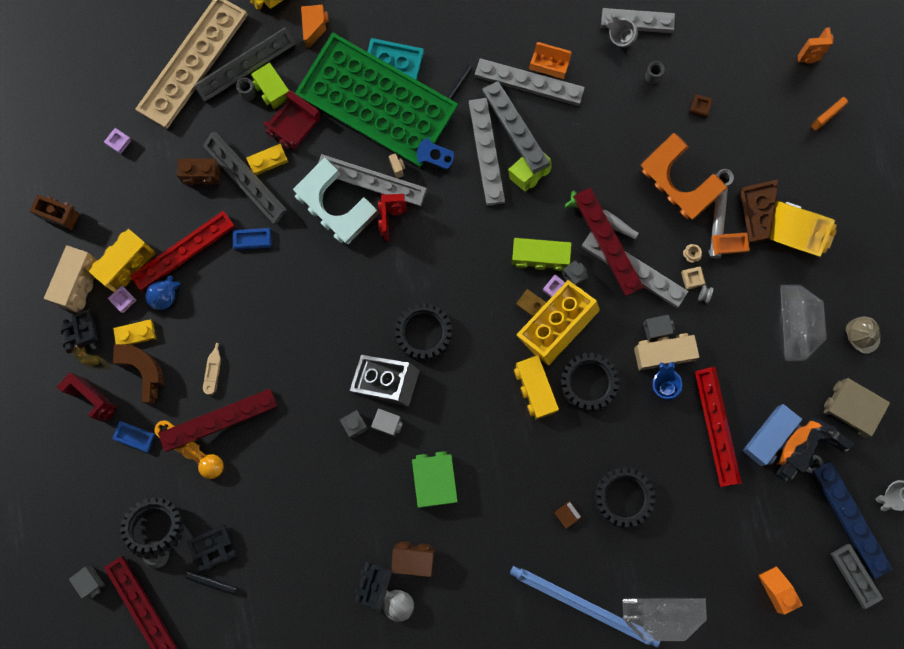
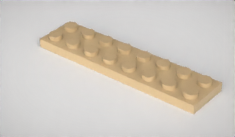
(191, 62)

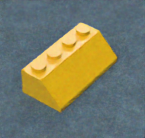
(558, 322)

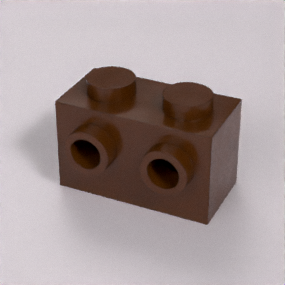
(199, 171)
(54, 212)
(413, 559)

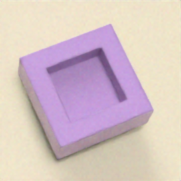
(117, 141)
(553, 286)
(122, 299)

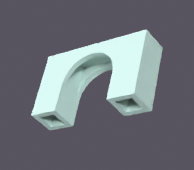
(311, 191)

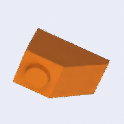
(314, 23)
(780, 591)

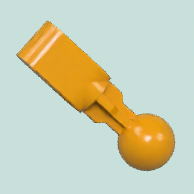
(209, 465)

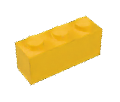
(536, 387)

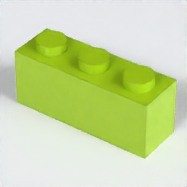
(541, 254)

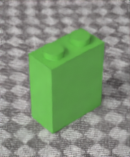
(434, 480)

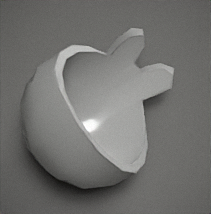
(622, 31)
(893, 497)
(398, 605)

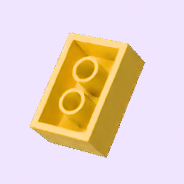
(121, 261)

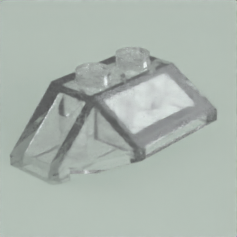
(802, 322)
(664, 617)

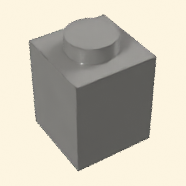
(387, 423)

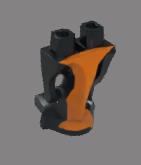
(799, 449)

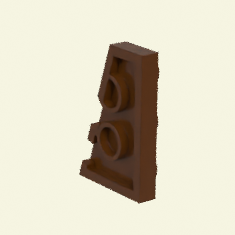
(759, 208)

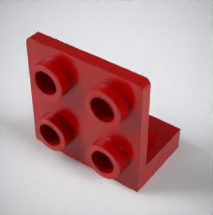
(391, 204)

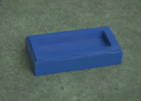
(252, 239)
(134, 437)

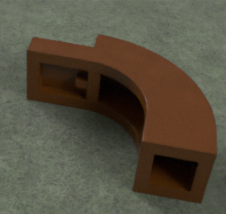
(150, 370)

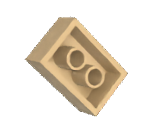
(71, 280)

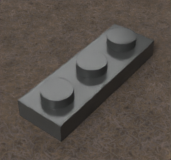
(856, 576)

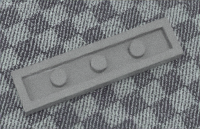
(643, 20)

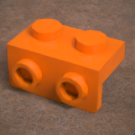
(816, 47)
(550, 60)

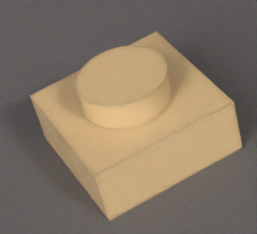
(397, 165)

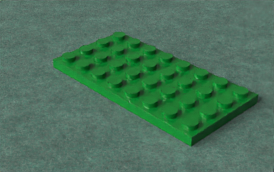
(375, 98)

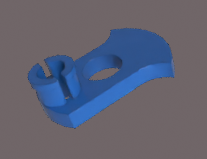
(426, 147)

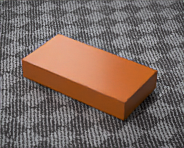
(830, 113)
(730, 243)

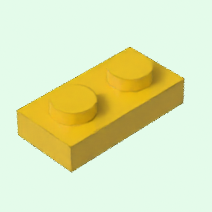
(267, 159)
(135, 333)

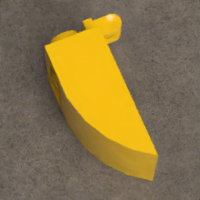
(802, 229)

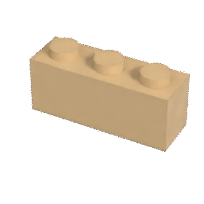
(666, 350)

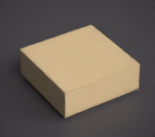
(693, 278)

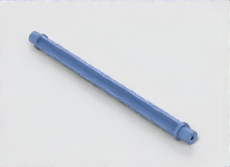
(576, 602)

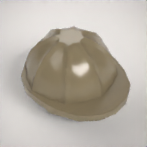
(863, 334)

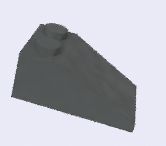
(385, 379)

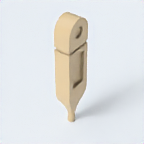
(212, 372)

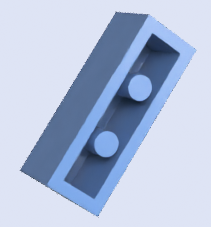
(772, 435)

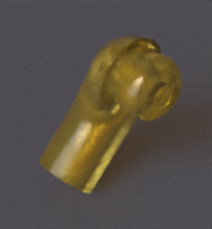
(84, 358)

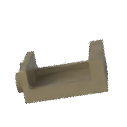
(856, 406)

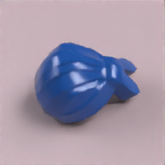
(161, 294)
(667, 382)

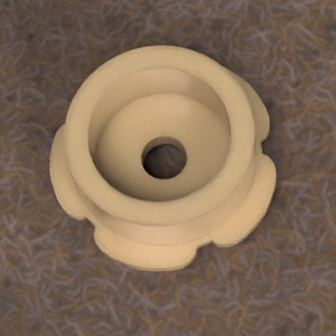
(697, 253)

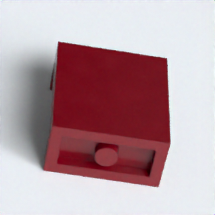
(292, 121)
(74, 385)

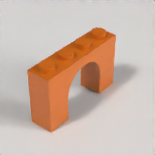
(659, 166)

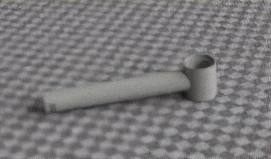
(720, 210)

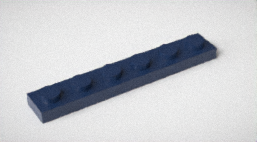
(852, 520)

